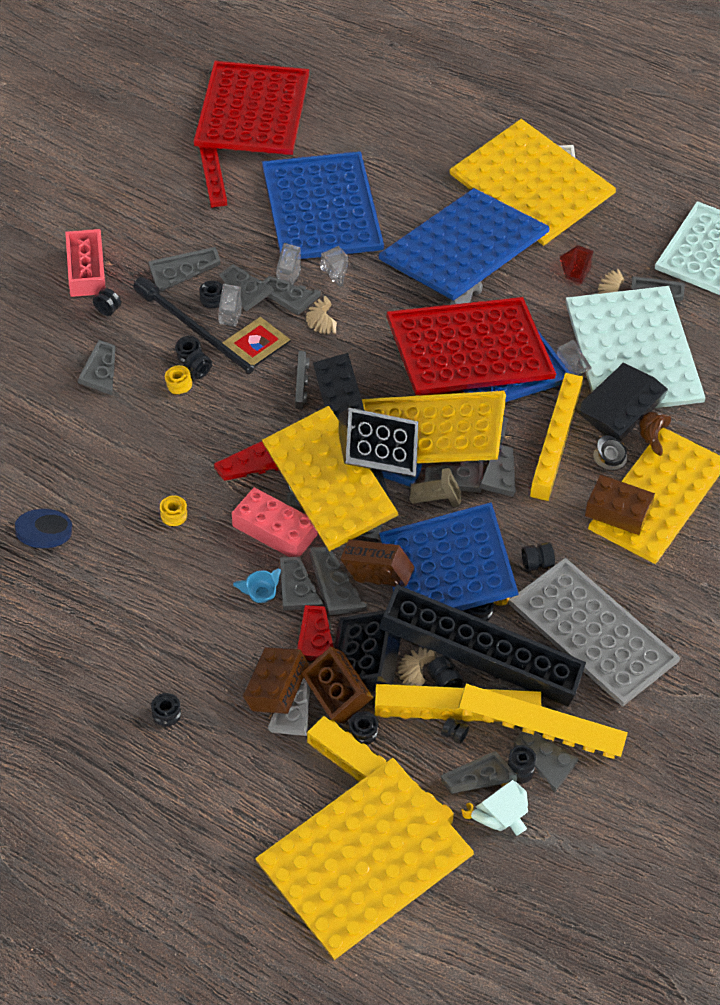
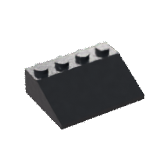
(621, 401)
(378, 441)
(368, 648)

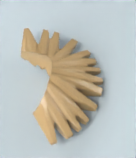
(611, 283)
(319, 319)
(412, 666)

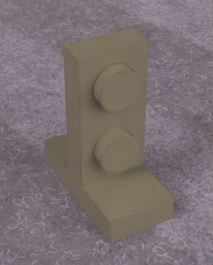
(437, 490)

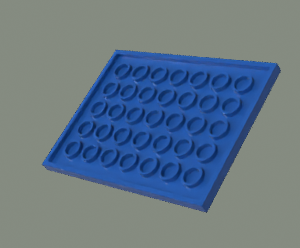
(323, 204)
(463, 243)

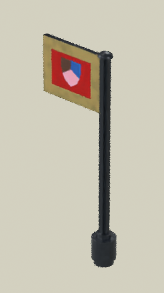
(245, 348)

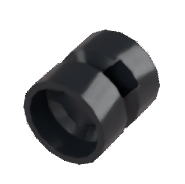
(538, 556)
(444, 673)
(522, 762)

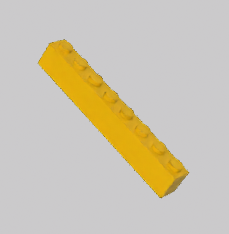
(556, 437)
(433, 702)
(542, 720)
(353, 756)

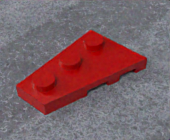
(245, 462)
(314, 632)

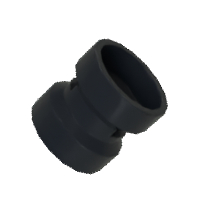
(455, 730)

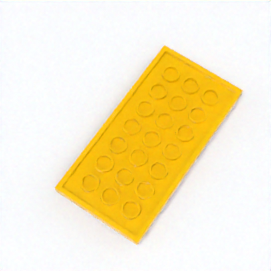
(450, 424)
(679, 483)
(335, 496)

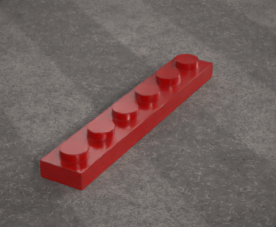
(213, 177)

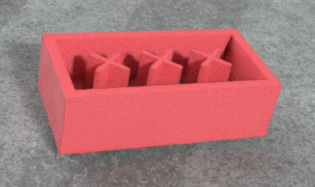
(85, 262)
(274, 523)

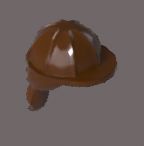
(650, 426)

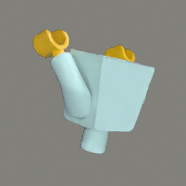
(501, 809)

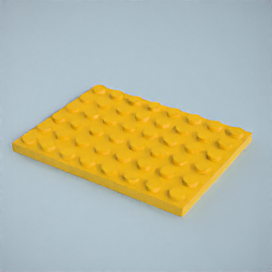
(534, 178)
(364, 857)

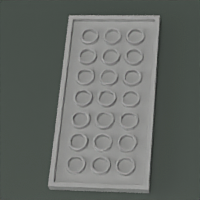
(595, 629)

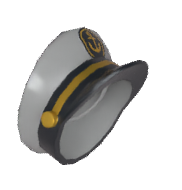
(610, 453)

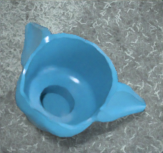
(260, 585)

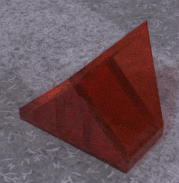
(577, 263)

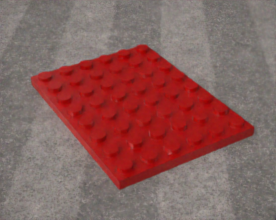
(252, 108)
(470, 345)

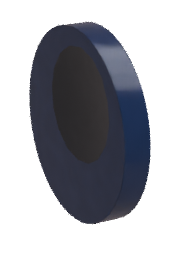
(43, 528)

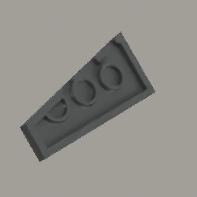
(179, 268)
(334, 585)

